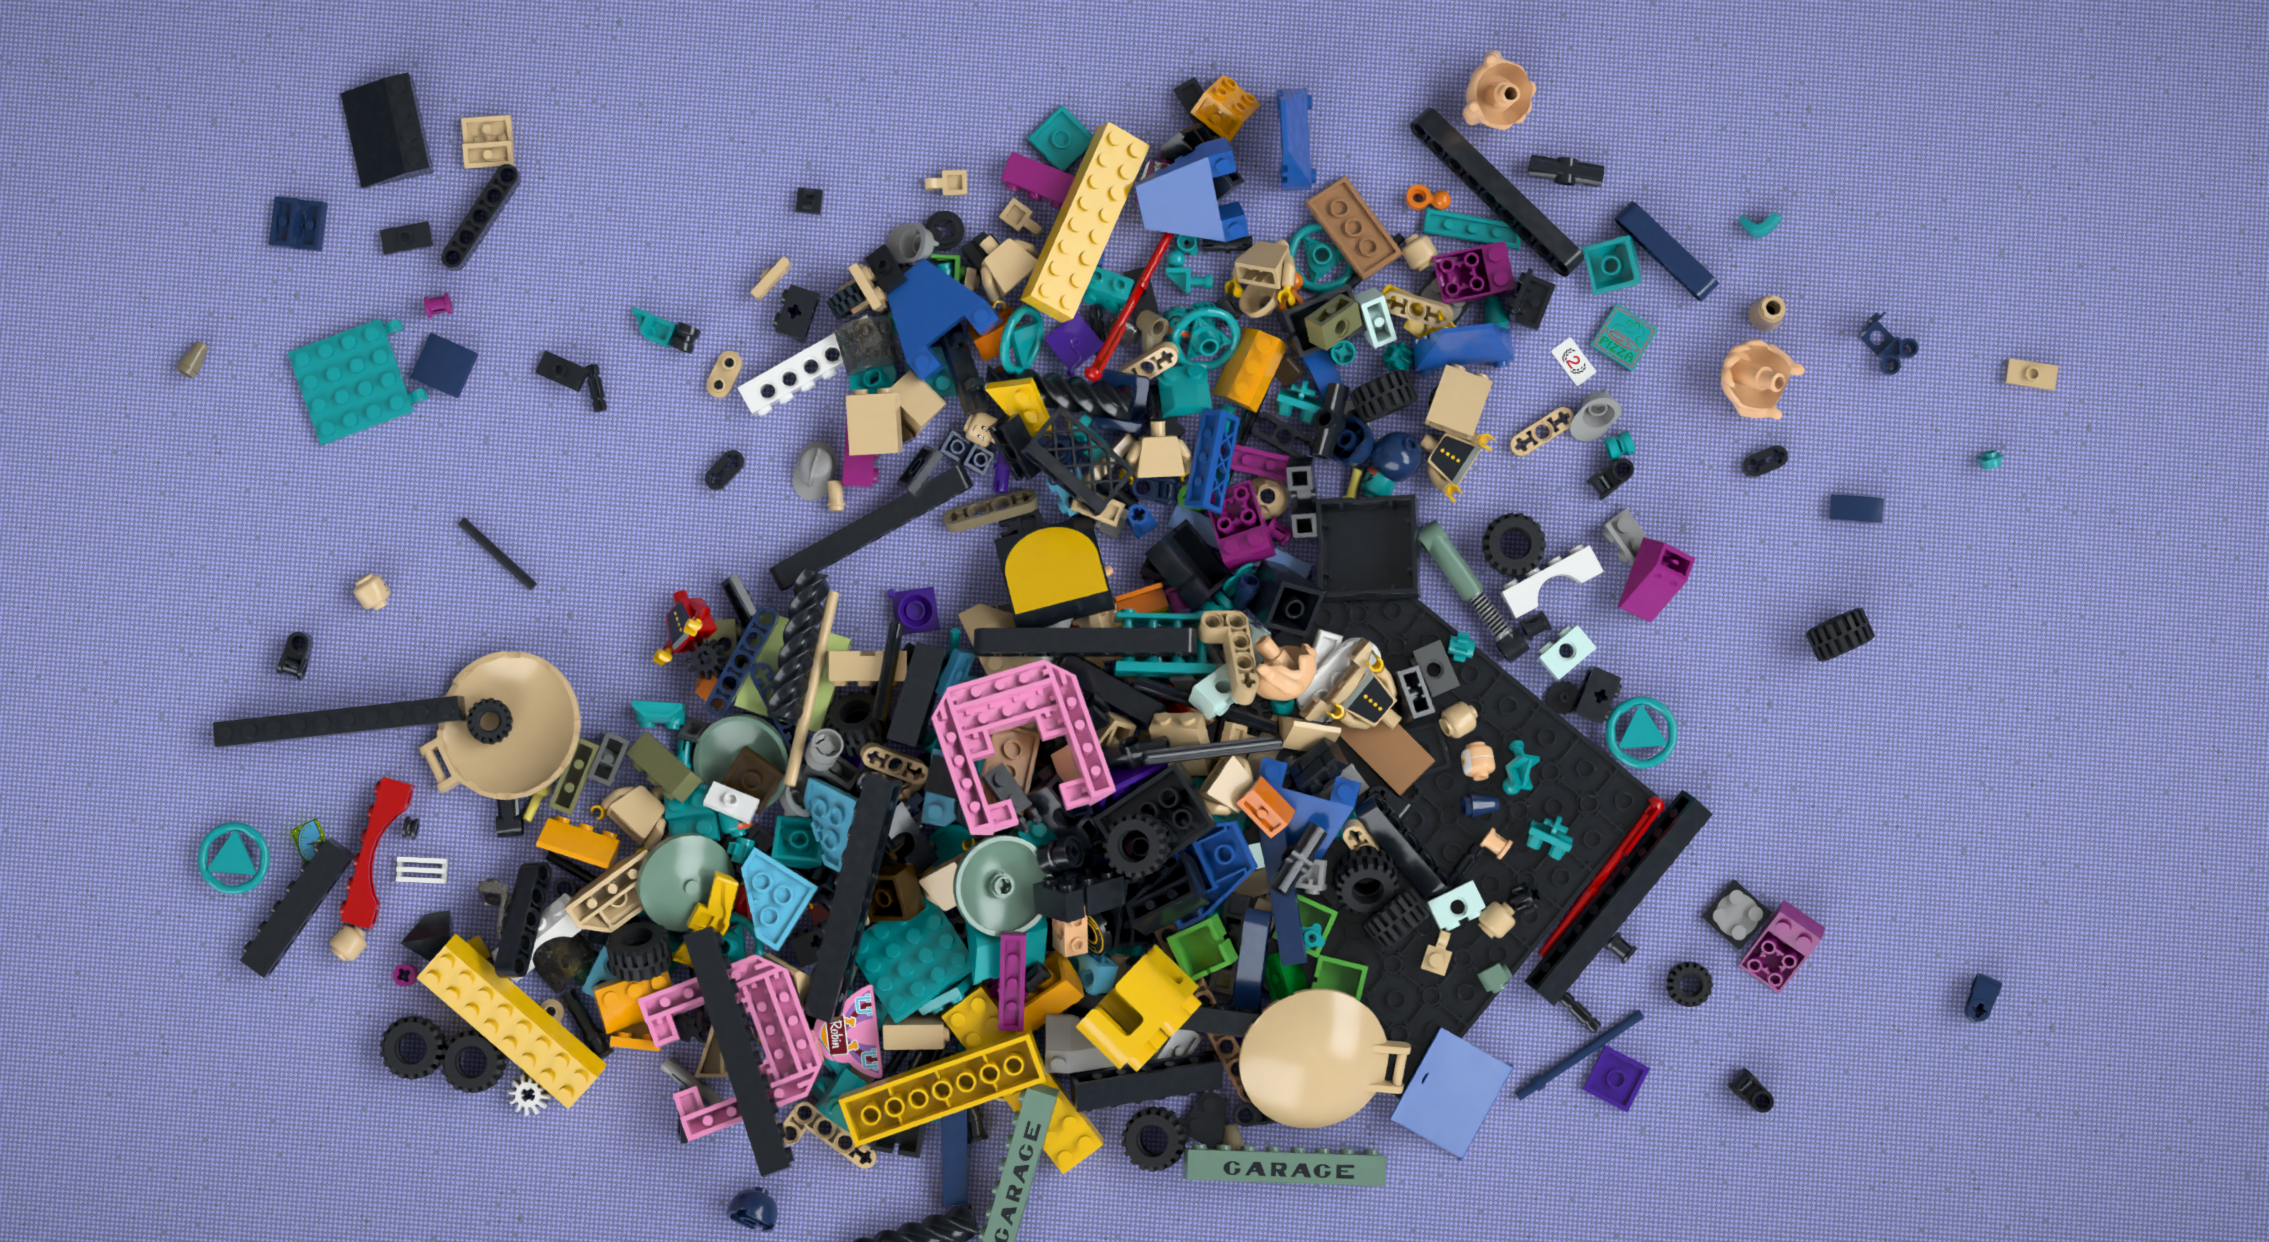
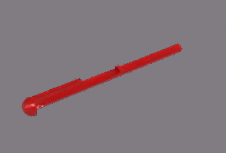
(1094, 372)
(1624, 848)

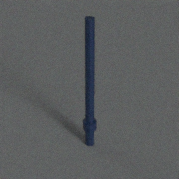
(1539, 1081)

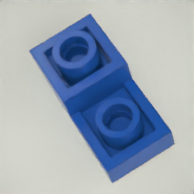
(1322, 370)

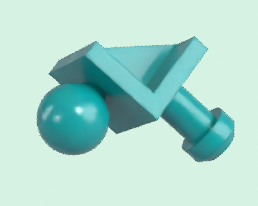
(1182, 276)
(1519, 769)

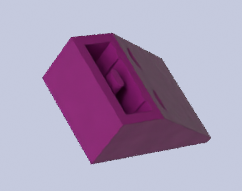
(1474, 274)
(1241, 527)
(1654, 578)
(1782, 946)

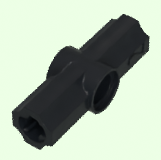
(1566, 171)
(1330, 421)
(1129, 751)
(1297, 859)

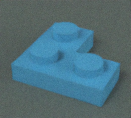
(957, 670)

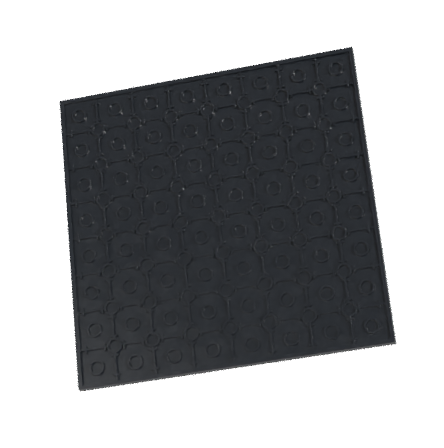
(1570, 781)

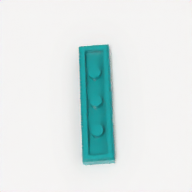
(1469, 228)

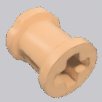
(1496, 843)

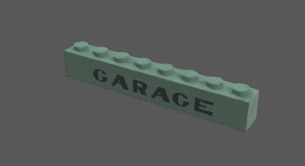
(1020, 1165)
(1284, 1166)

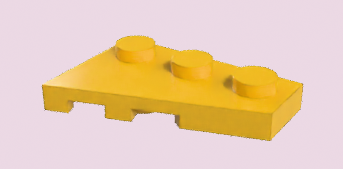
(1023, 398)

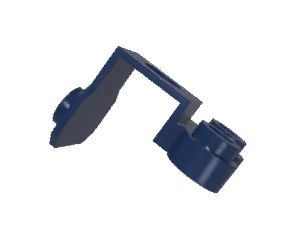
(1891, 348)

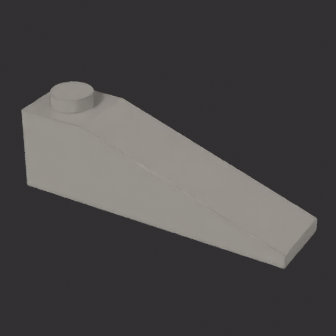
(1067, 1048)

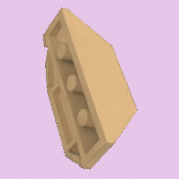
(988, 617)
(609, 898)

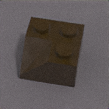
(896, 894)

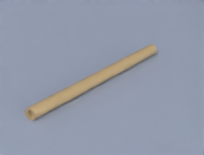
(810, 696)

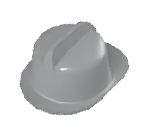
(911, 243)
(1595, 416)
(813, 469)
(793, 797)

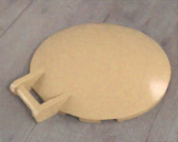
(541, 735)
(1317, 1059)

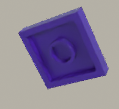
(1616, 1078)

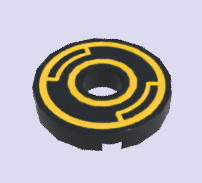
(1098, 939)

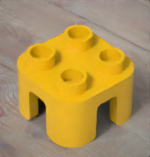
(1130, 1015)

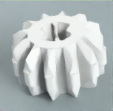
(520, 1096)

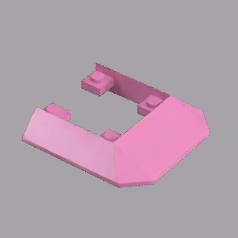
(1009, 700)
(780, 1023)

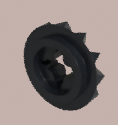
(955, 226)

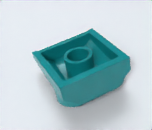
(1612, 265)
(1184, 390)
(660, 713)
(795, 843)
(829, 1103)

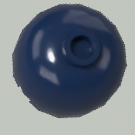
(1354, 443)
(1397, 455)
(754, 1209)

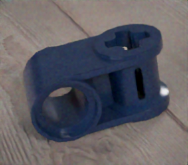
(1157, 490)
(1983, 993)

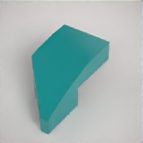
(655, 328)

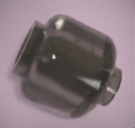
(1130, 335)

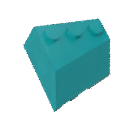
(985, 950)

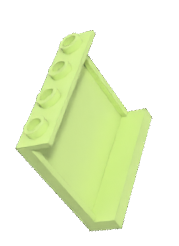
(749, 696)

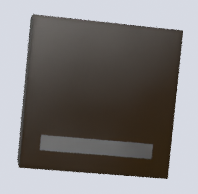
(1288, 371)

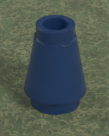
(1246, 589)
(1476, 805)

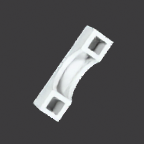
(1579, 566)
(554, 923)

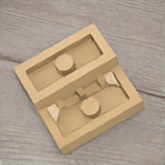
(487, 141)

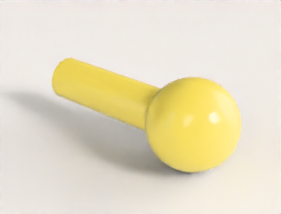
(1354, 483)
(534, 803)

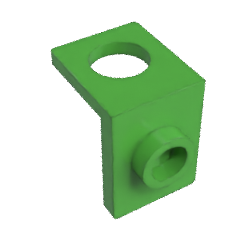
(959, 270)

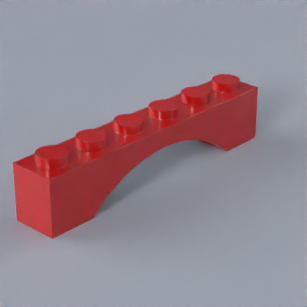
(362, 902)

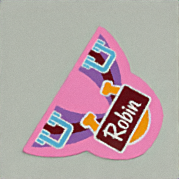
(855, 1035)

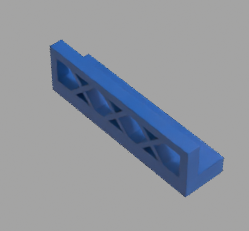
(1208, 458)

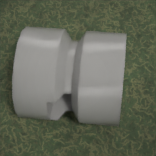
(823, 749)

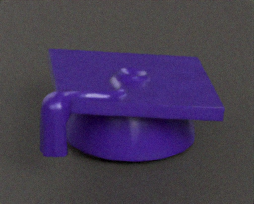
(1074, 343)
(915, 609)

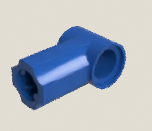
(1140, 520)

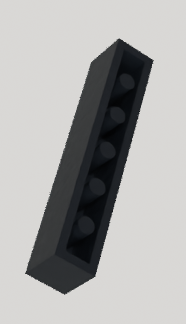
(297, 907)
(1152, 1081)

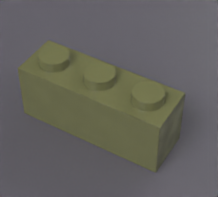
(663, 768)
(574, 777)

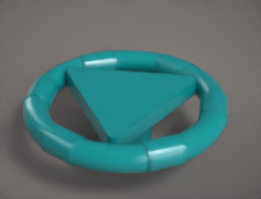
(1320, 259)
(1206, 338)
(1024, 340)
(1641, 732)
(233, 858)
(735, 939)

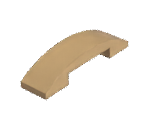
(1342, 689)

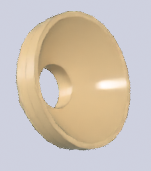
(1253, 299)
(1281, 499)

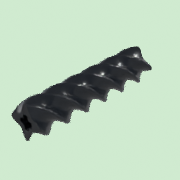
(1074, 393)
(798, 639)
(955, 1226)

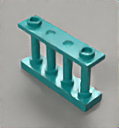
(1152, 666)

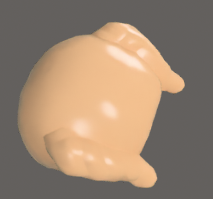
(1498, 93)
(1756, 377)
(1285, 670)

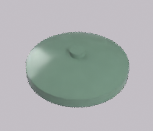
(726, 738)
(678, 876)
(997, 885)

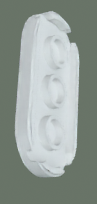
(1330, 672)

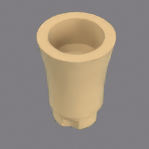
(1761, 318)

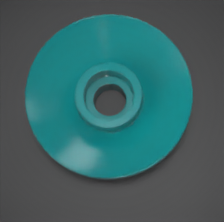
(885, 375)

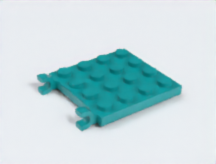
(353, 381)
(912, 960)

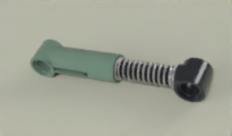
(1468, 586)

